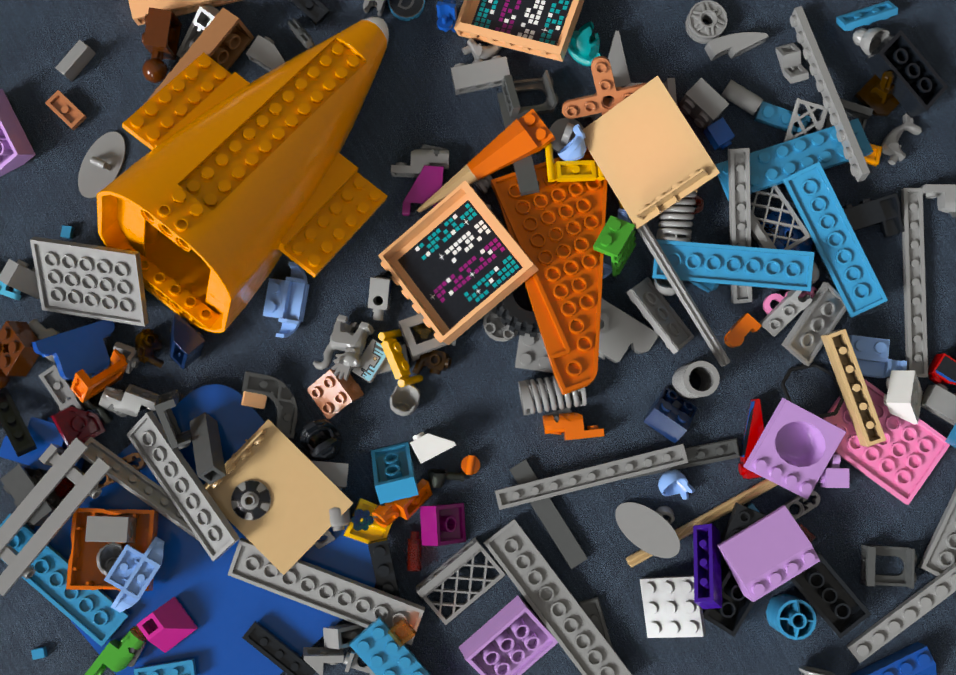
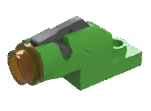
(120, 654)

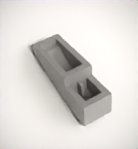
(734, 44)

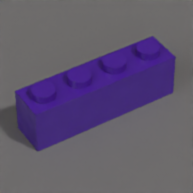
(707, 566)

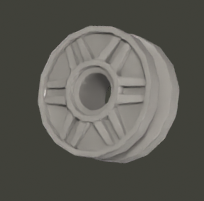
(709, 11)

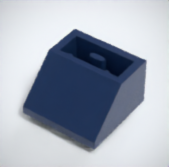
(185, 342)
(670, 415)

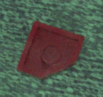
(78, 424)

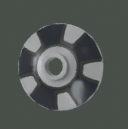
(260, 496)

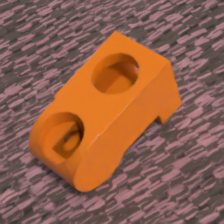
(741, 328)

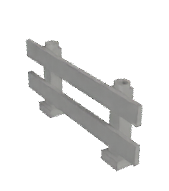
(86, 485)

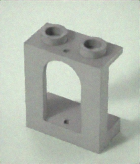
(421, 348)

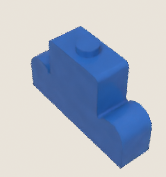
(43, 433)

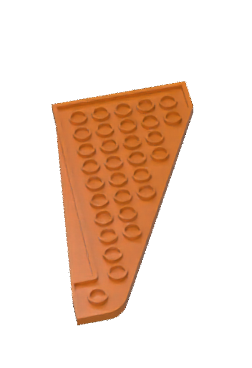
(566, 292)

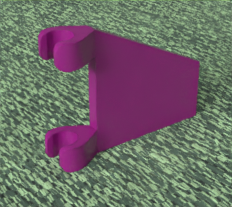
(426, 185)

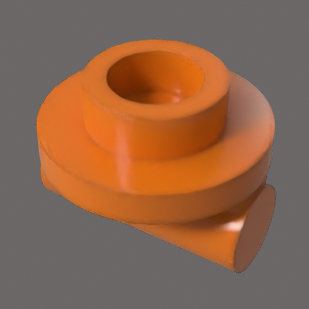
(470, 465)

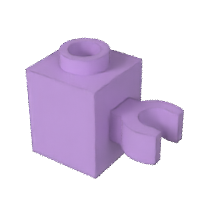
(834, 475)

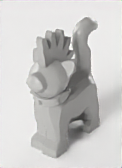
(345, 340)

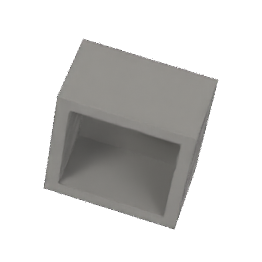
(703, 104)

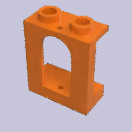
(87, 387)

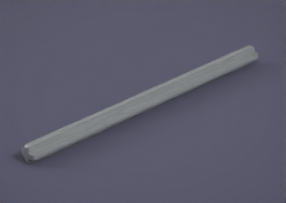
(683, 295)

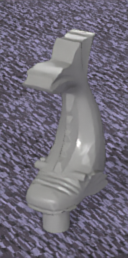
(479, 51)
(890, 143)

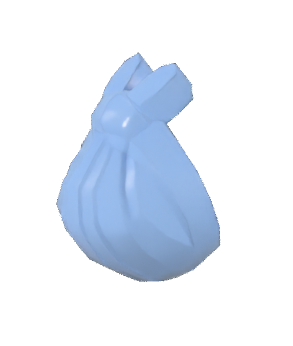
(575, 148)
(673, 483)

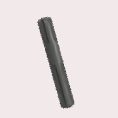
(301, 33)

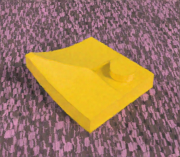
(374, 531)

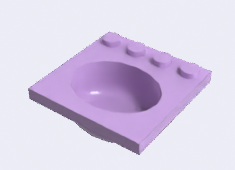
(794, 448)

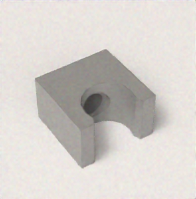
(110, 529)

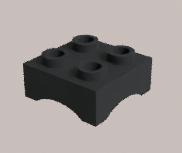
(740, 519)

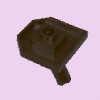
(879, 94)

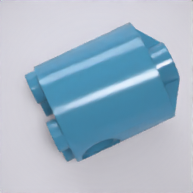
(791, 616)

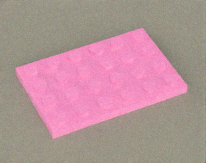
(899, 462)

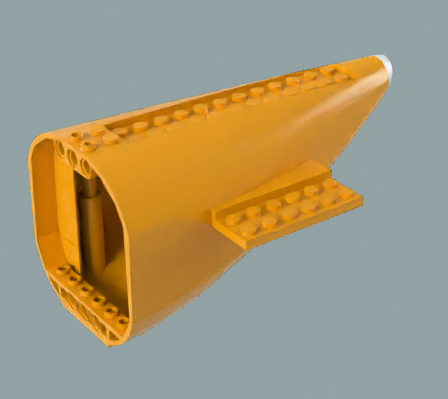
(245, 175)

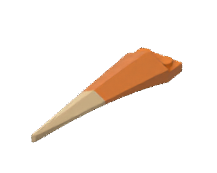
(516, 142)

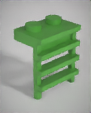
(617, 242)

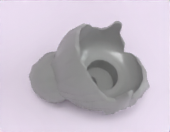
(863, 38)

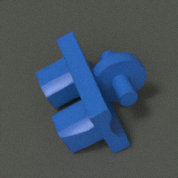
(446, 15)

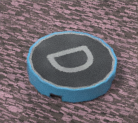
(406, 9)

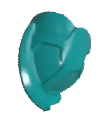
(584, 46)

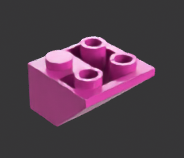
(167, 625)

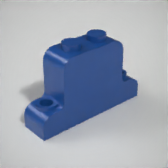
(78, 349)

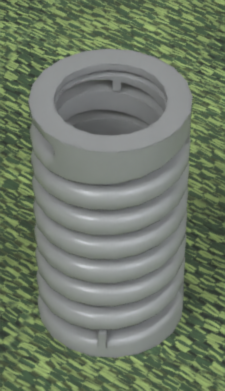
(676, 219)
(708, 375)
(542, 388)

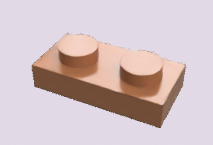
(65, 110)

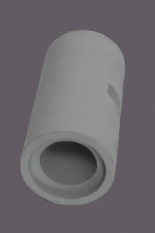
(742, 97)

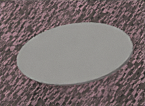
(101, 164)
(647, 530)

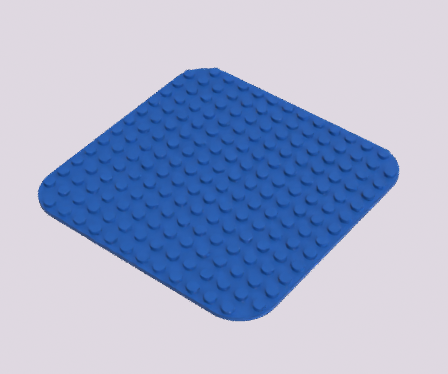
(214, 601)

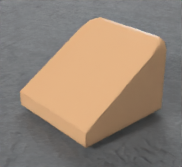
(254, 400)

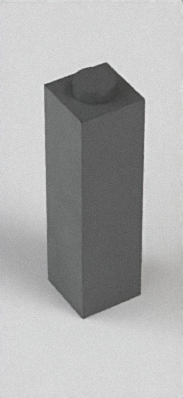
(207, 448)

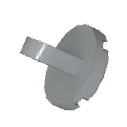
(563, 132)

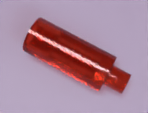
(414, 552)

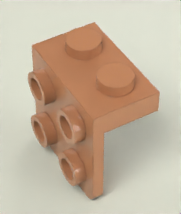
(334, 394)

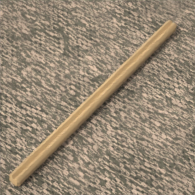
(709, 516)

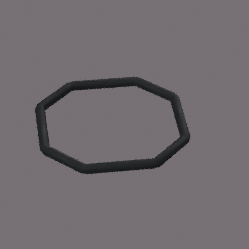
(826, 371)

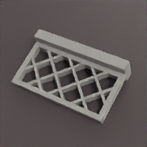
(758, 232)
(446, 572)

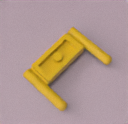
(571, 170)
(396, 359)

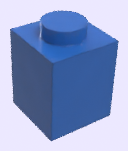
(719, 134)

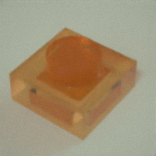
(401, 632)

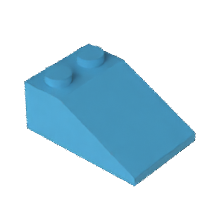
(394, 473)

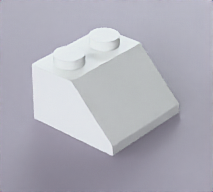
(904, 395)
(429, 445)

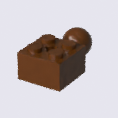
(161, 40)
(16, 350)

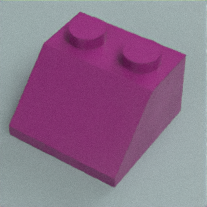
(442, 524)

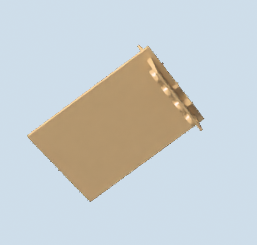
(648, 152)
(297, 491)

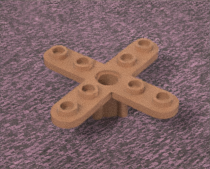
(604, 86)

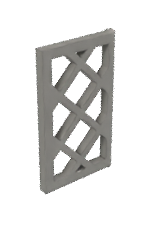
(795, 117)

